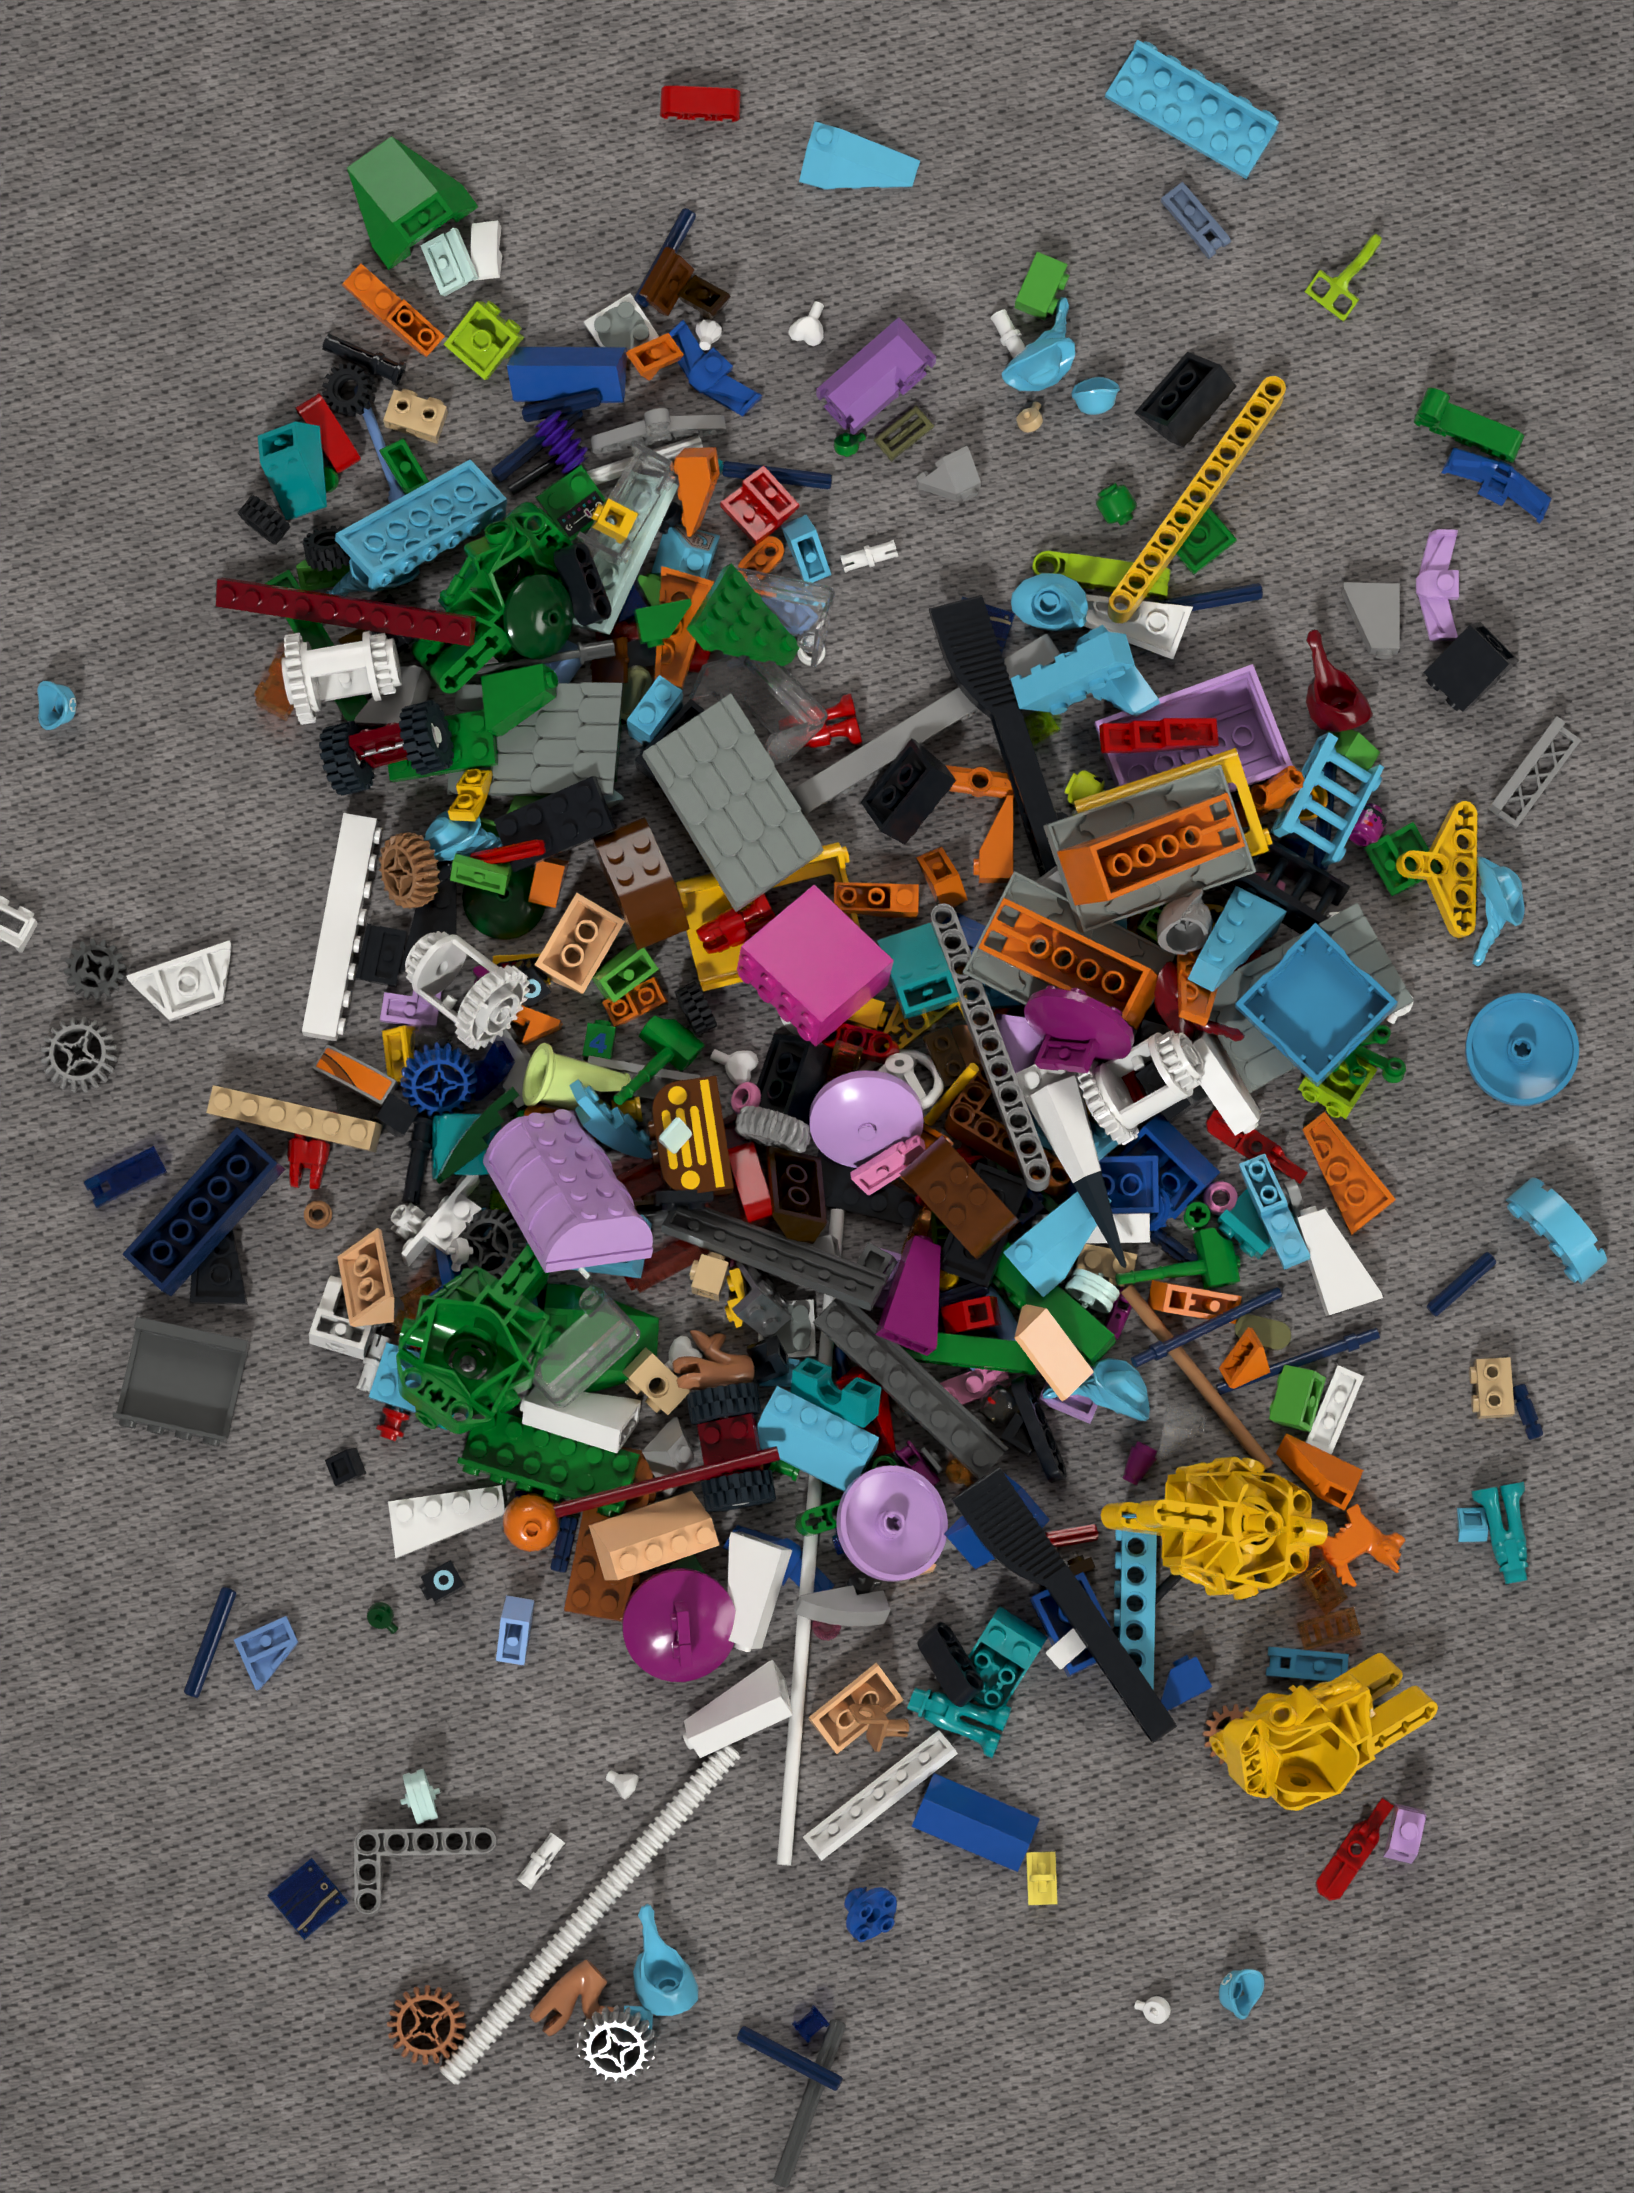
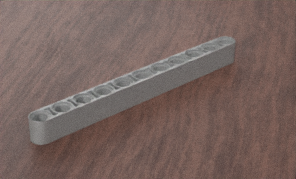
(922, 726)
(991, 1059)

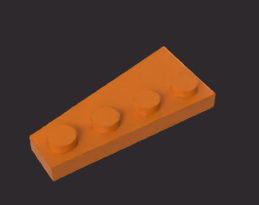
(1350, 1179)

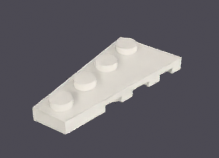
(1151, 627)

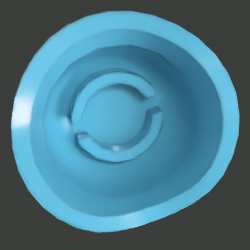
(1095, 395)
(58, 696)
(1230, 1989)

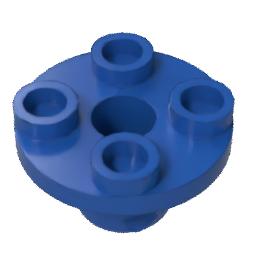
(869, 1912)

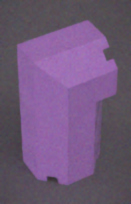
(876, 376)

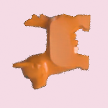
(1358, 1538)

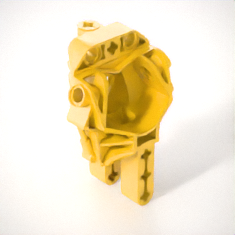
(1204, 1526)
(1317, 1738)

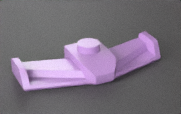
(1438, 585)

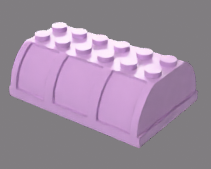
(1242, 724)
(565, 1193)

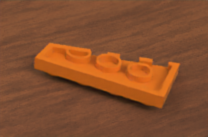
(677, 652)
(1193, 1000)

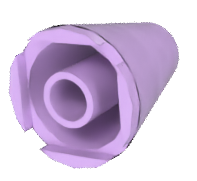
(1020, 1041)

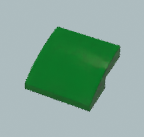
(1389, 848)

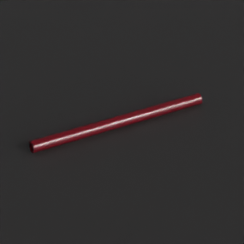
(666, 1482)

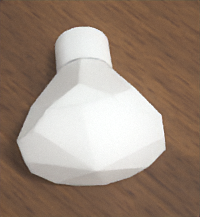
(708, 333)
(624, 1783)

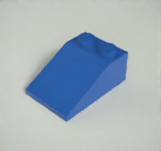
(1129, 1183)
(969, 1545)

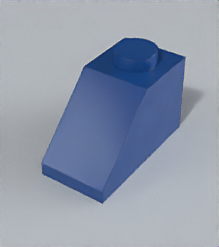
(1184, 1682)

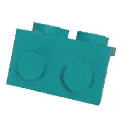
(1245, 1227)

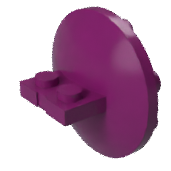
(1076, 1030)
(679, 1625)

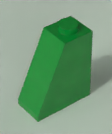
(516, 695)

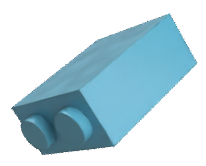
(654, 711)

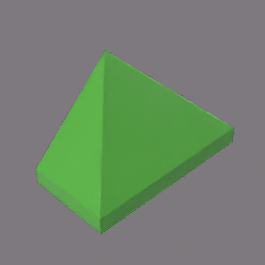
(313, 579)

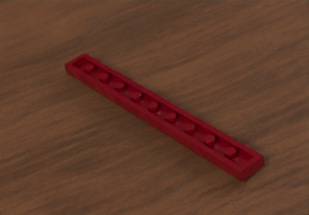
(345, 611)

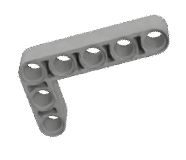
(410, 1848)

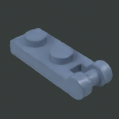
(1195, 219)

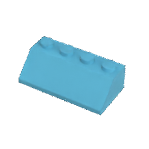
(815, 1439)

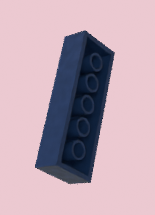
(203, 1211)

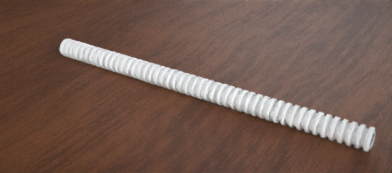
(588, 1913)

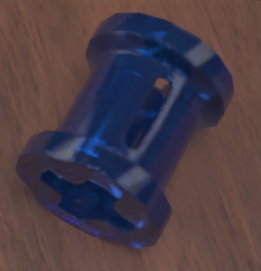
(810, 2024)

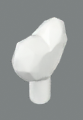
(809, 327)
(737, 1065)
(679, 1348)

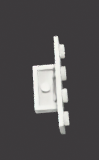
(446, 1222)

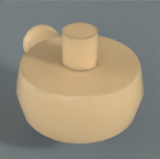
(1030, 418)

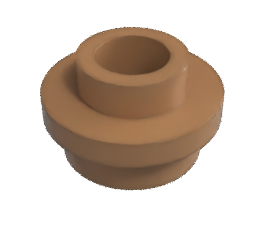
(311, 1208)

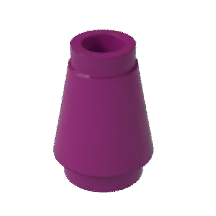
(1139, 1462)

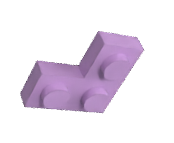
(408, 1010)

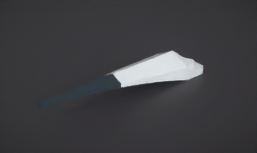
(1063, 1117)

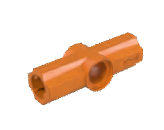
(997, 782)
(1272, 793)

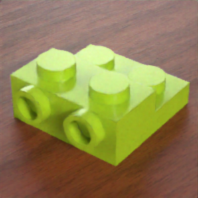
(484, 338)
(1337, 1091)

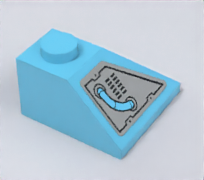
(686, 554)

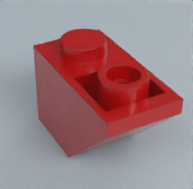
(971, 1315)

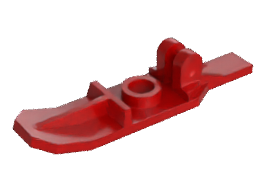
(1242, 1144)
(1344, 1863)

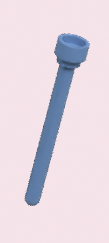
(378, 441)

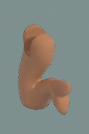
(717, 1369)
(582, 1980)

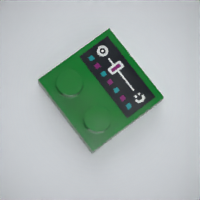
(571, 502)

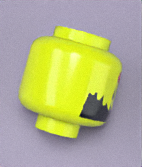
(1083, 785)

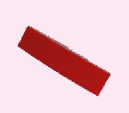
(1159, 736)

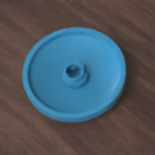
(1522, 1049)

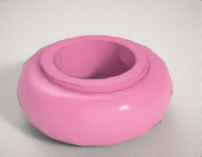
(754, 1096)
(1224, 1186)

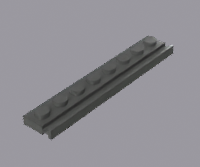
(776, 1255)
(911, 1387)

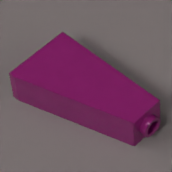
(913, 1300)

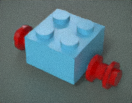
(386, 1391)

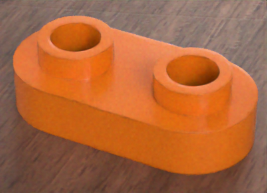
(759, 560)

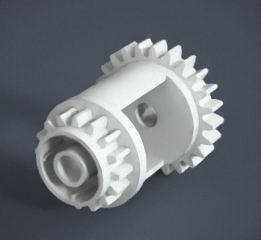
(338, 672)
(487, 1005)
(1110, 1098)

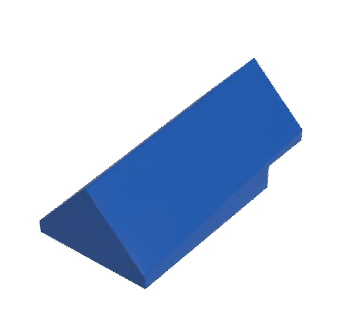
(567, 371)
(975, 1822)

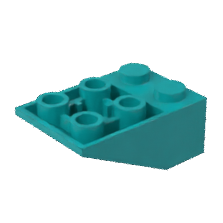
(294, 467)
(919, 971)
(1004, 1656)

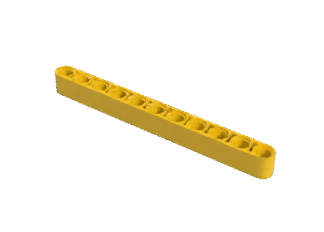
(1192, 510)

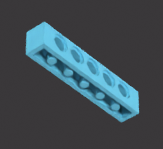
(1144, 1591)

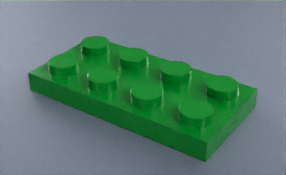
(472, 748)

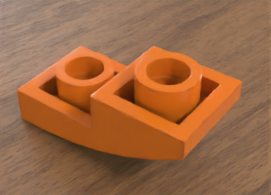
(636, 1002)

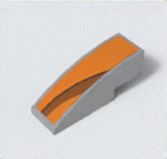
(355, 1075)

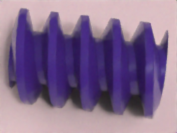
(561, 442)

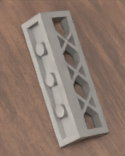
(1527, 765)
(648, 1089)

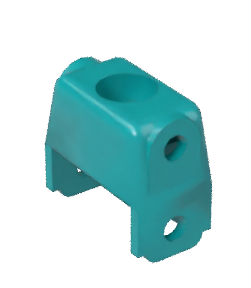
(446, 1134)

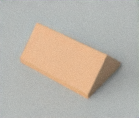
(579, 944)
(367, 1281)
(1051, 1351)
(836, 1721)

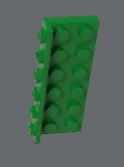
(546, 1461)

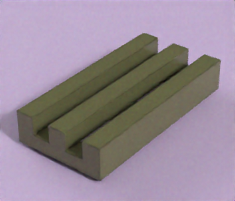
(886, 447)

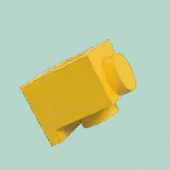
(622, 516)

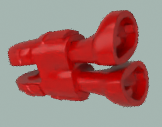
(847, 728)
(730, 927)
(308, 1155)

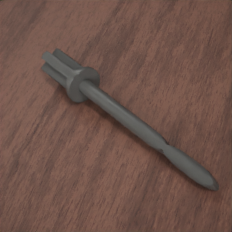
(584, 653)

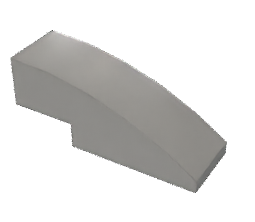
(844, 1607)

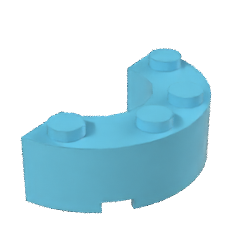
(1561, 1225)

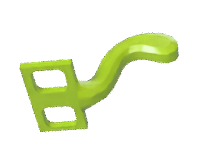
(1340, 284)

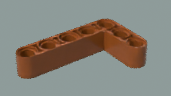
(994, 1145)

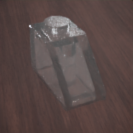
(1180, 1427)

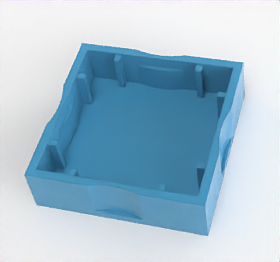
(1316, 1005)

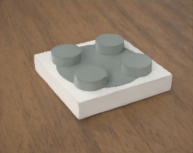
(621, 325)
(799, 1332)

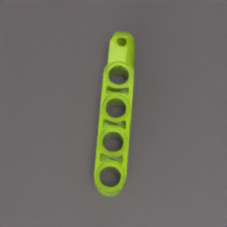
(1098, 571)

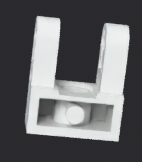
(334, 1331)

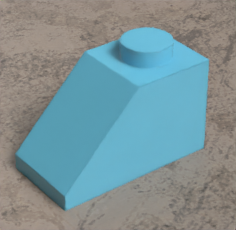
(806, 549)

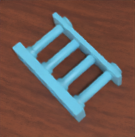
(1288, 820)

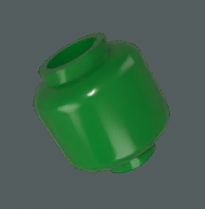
(1116, 504)

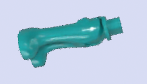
(1509, 1545)
(942, 1713)

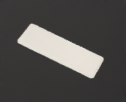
(1066, 1649)

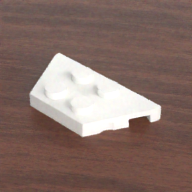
(187, 982)

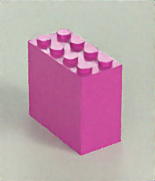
(814, 965)

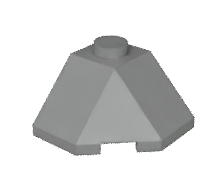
(952, 477)
(669, 1452)

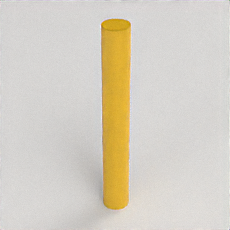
(951, 1094)

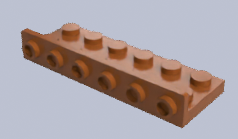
(587, 1589)

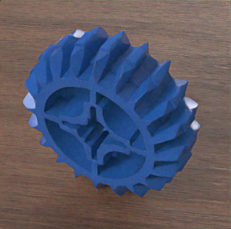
(461, 1080)

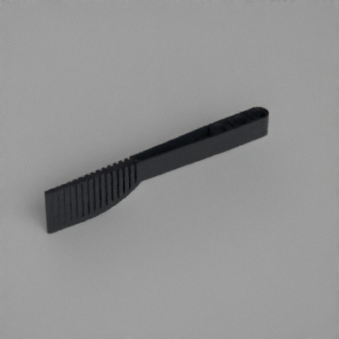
(980, 673)
(1021, 1545)

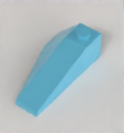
(850, 161)
(1126, 692)
(1053, 1245)

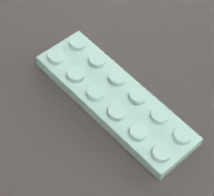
(620, 579)

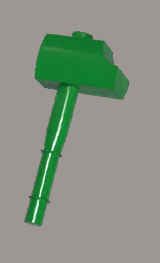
(673, 1045)
(1215, 1264)

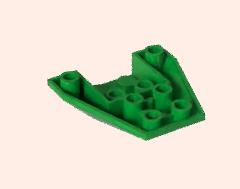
(404, 198)
(564, 1311)

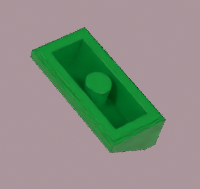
(404, 466)

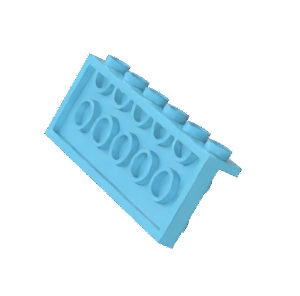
(1193, 108)
(423, 524)

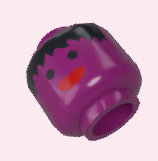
(1368, 826)

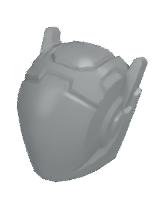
(1184, 924)

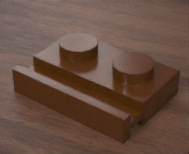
(666, 281)

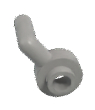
(1294, 1198)

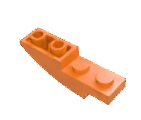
(392, 311)

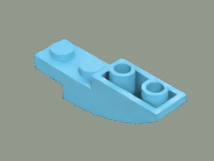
(609, 1125)
(1274, 1211)

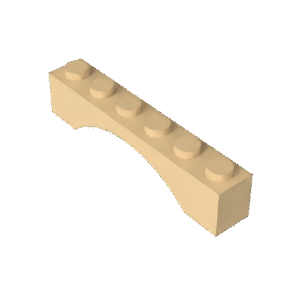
(294, 1118)

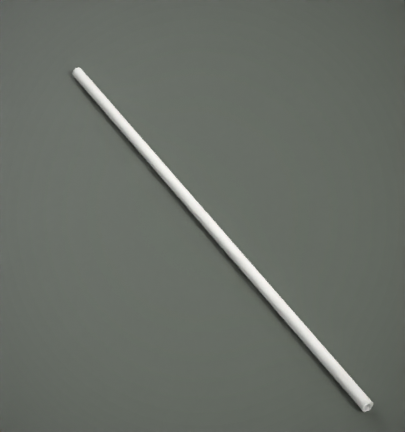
(804, 1624)

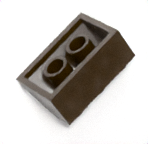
(797, 1193)

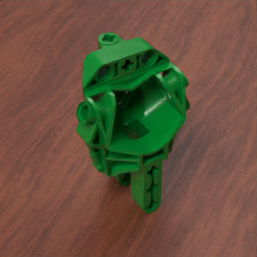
(482, 590)
(483, 1314)

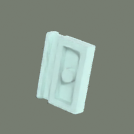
(449, 261)

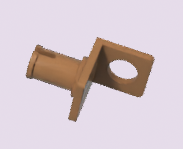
(879, 1724)

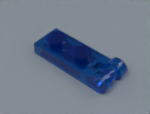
(126, 1176)

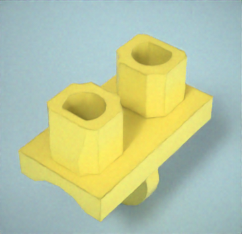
(1041, 1878)

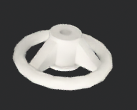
(903, 1065)

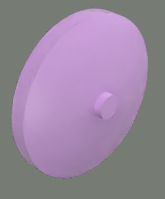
(864, 1116)
(892, 1523)

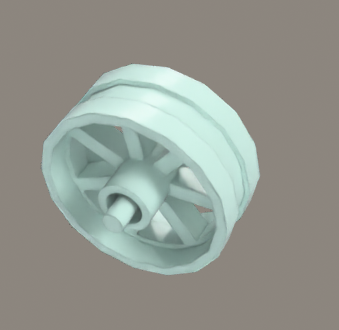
(1092, 1290)
(420, 1796)

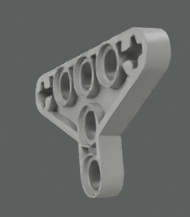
(658, 427)

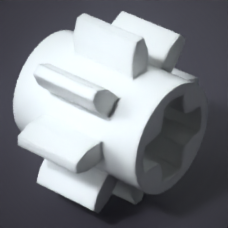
(407, 1220)

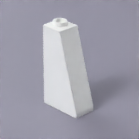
(1225, 1085)
(1130, 1228)
(1333, 1264)
(590, 1418)
(754, 1584)
(740, 1711)

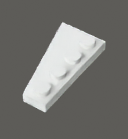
(436, 1517)

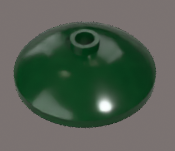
(538, 616)
(504, 917)

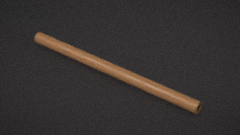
(1197, 1378)

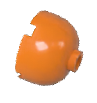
(531, 1522)

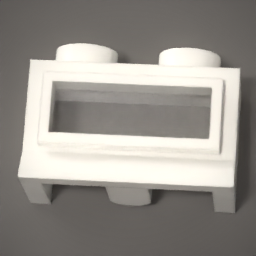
(16, 925)

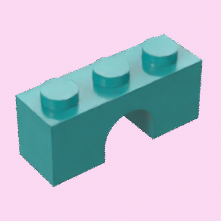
(855, 1403)

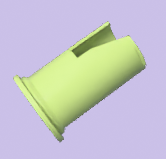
(551, 1074)

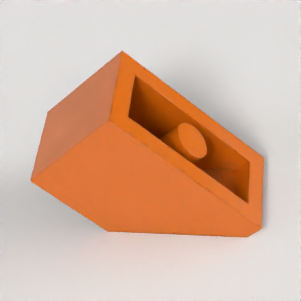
(942, 877)

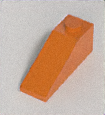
(996, 852)
(1190, 1300)

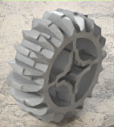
(83, 1043)
(772, 1129)
(597, 2053)

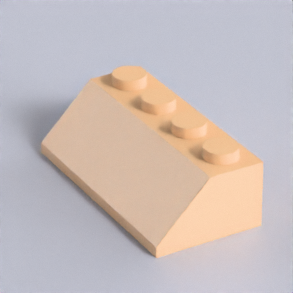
(653, 1536)

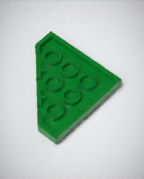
(740, 622)

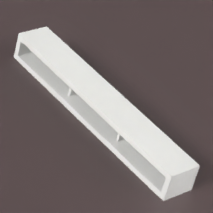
(340, 927)

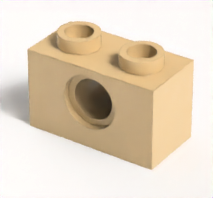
(643, 1370)

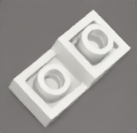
(485, 249)

